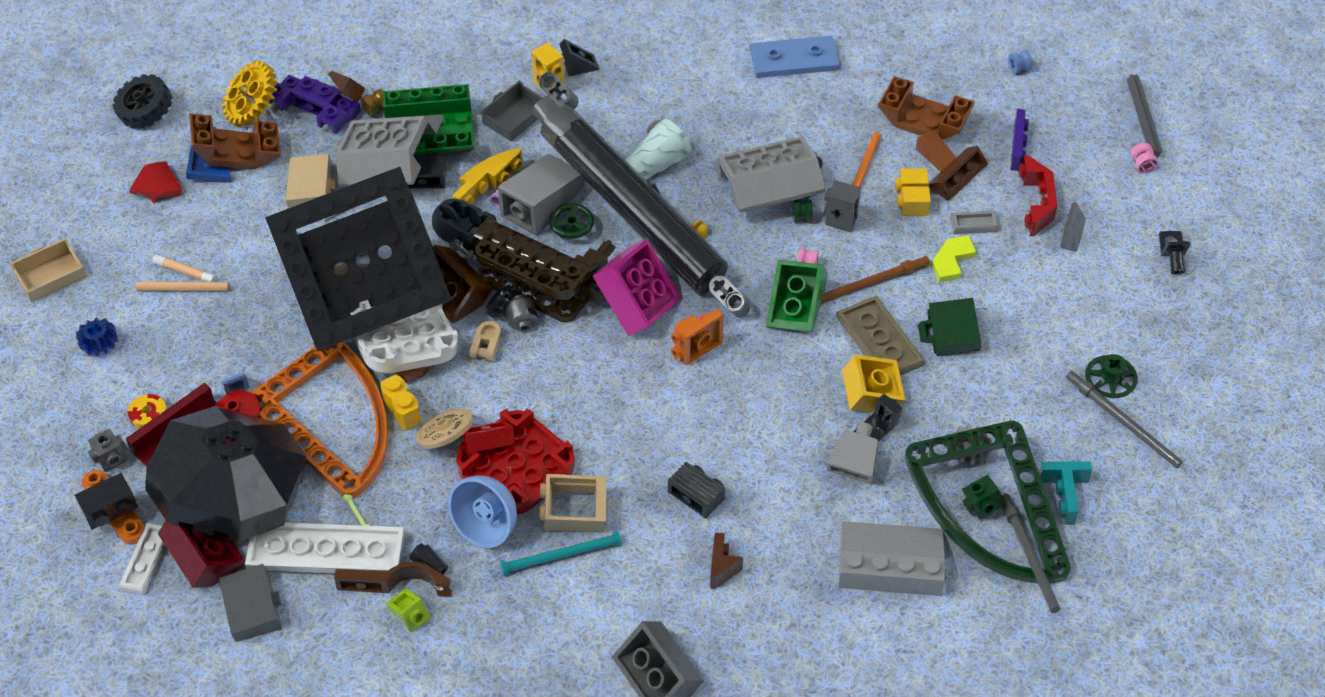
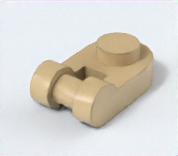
(487, 334)

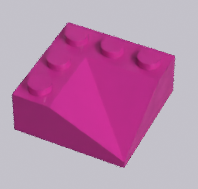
(637, 287)

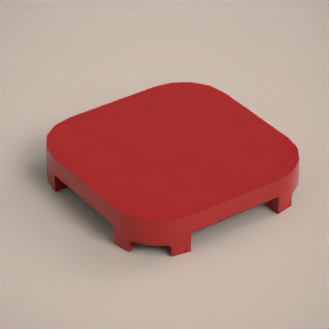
(524, 463)

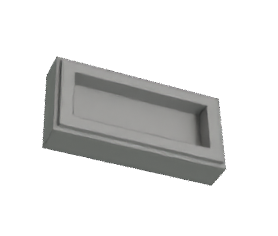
(974, 222)

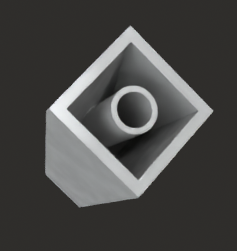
(537, 192)

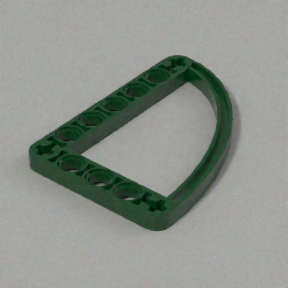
(953, 530)

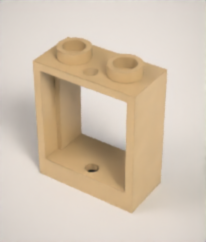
(579, 484)

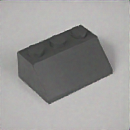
(656, 663)

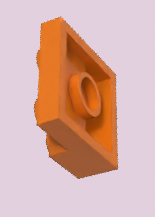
(697, 337)

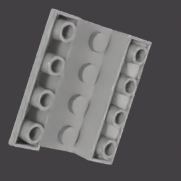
(382, 145)
(771, 174)

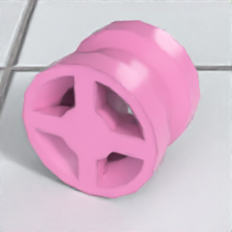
(808, 256)

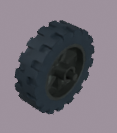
(148, 97)

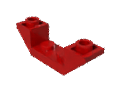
(1038, 175)

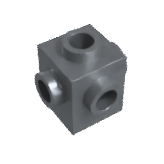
(107, 449)

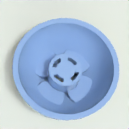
(482, 510)

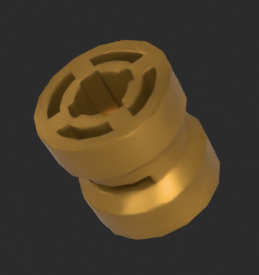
(373, 103)

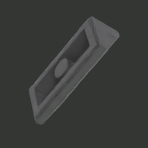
(1073, 229)

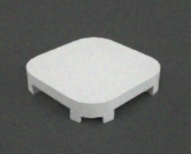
(408, 343)

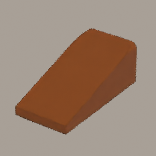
(934, 150)

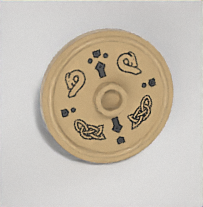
(444, 428)

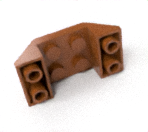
(921, 114)
(233, 147)

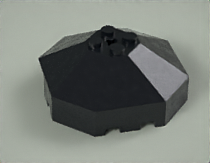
(222, 486)

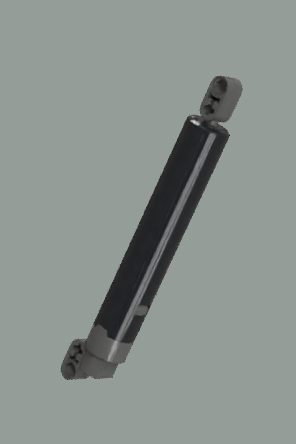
(632, 195)

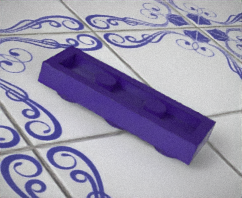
(1019, 139)

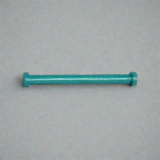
(560, 553)

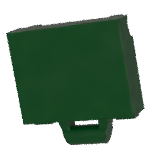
(953, 327)

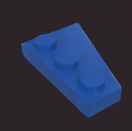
(200, 170)

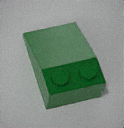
(796, 295)

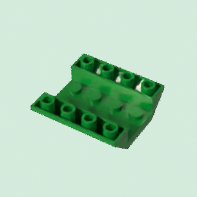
(449, 101)

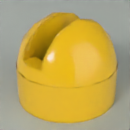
(701, 228)

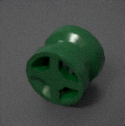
(802, 210)

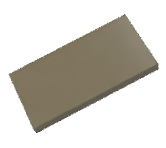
(879, 334)

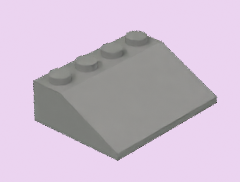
(892, 558)

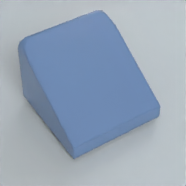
(236, 382)

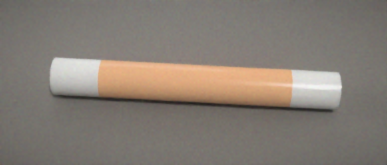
(187, 270)

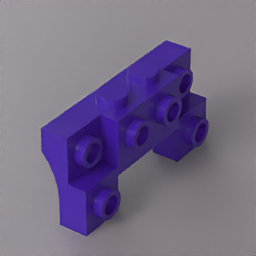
(316, 99)

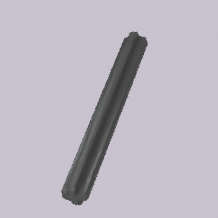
(1144, 113)

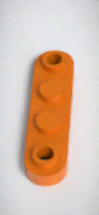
(123, 523)

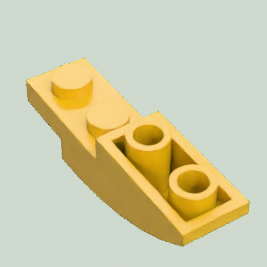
(487, 174)

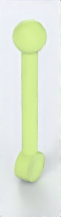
(348, 498)

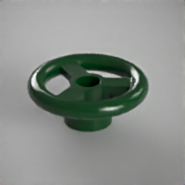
(571, 226)

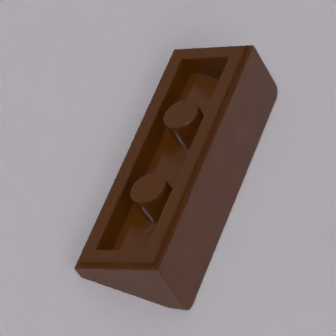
(959, 172)

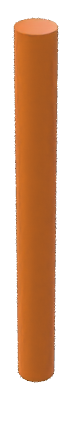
(866, 159)

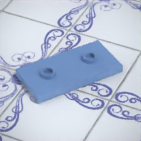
(794, 56)

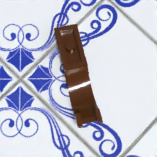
(384, 581)

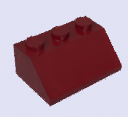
(201, 555)

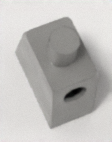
(855, 454)

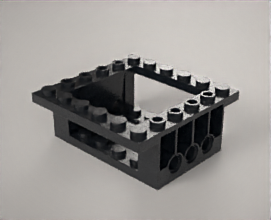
(313, 256)

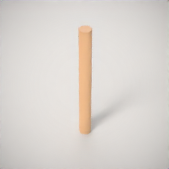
(182, 286)

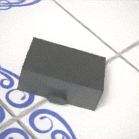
(511, 111)
(250, 603)

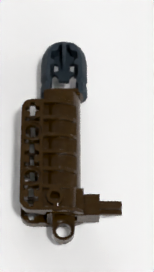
(523, 260)

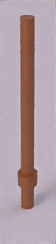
(906, 267)

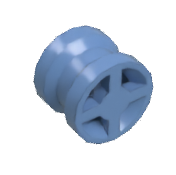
(1020, 61)

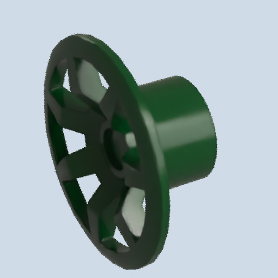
(1112, 372)

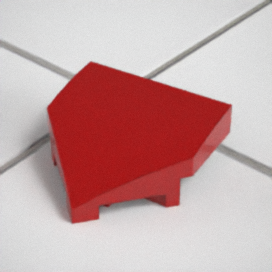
(156, 182)

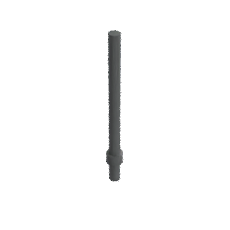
(1088, 389)
(1014, 517)

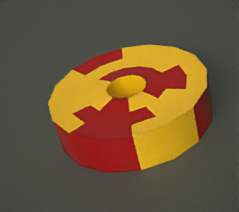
(143, 403)

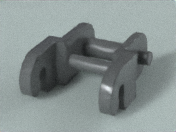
(456, 245)

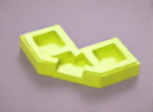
(945, 261)

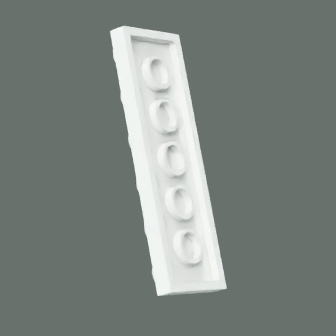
(326, 548)

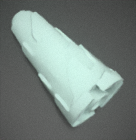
(659, 150)

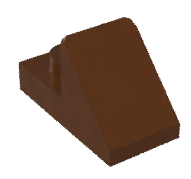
(723, 565)

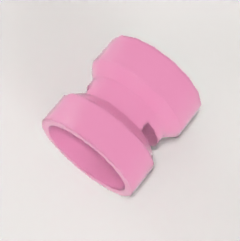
(1144, 158)

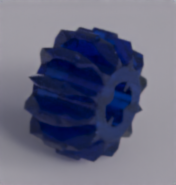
(96, 336)

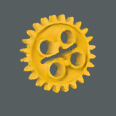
(259, 85)

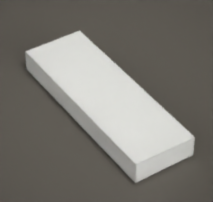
(143, 561)

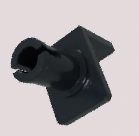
(1174, 250)

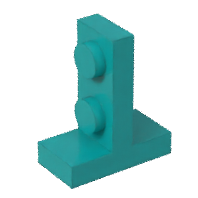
(1065, 476)

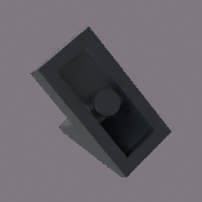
(577, 59)

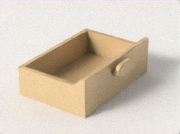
(309, 178)
(48, 269)

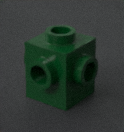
(982, 497)

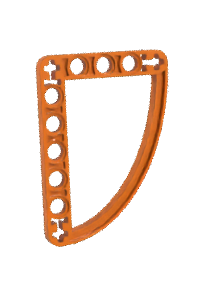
(271, 399)

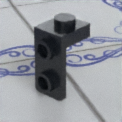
(884, 417)

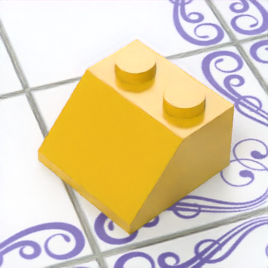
(868, 379)

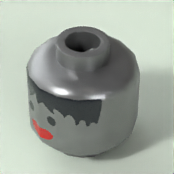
(521, 313)

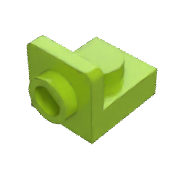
(409, 609)

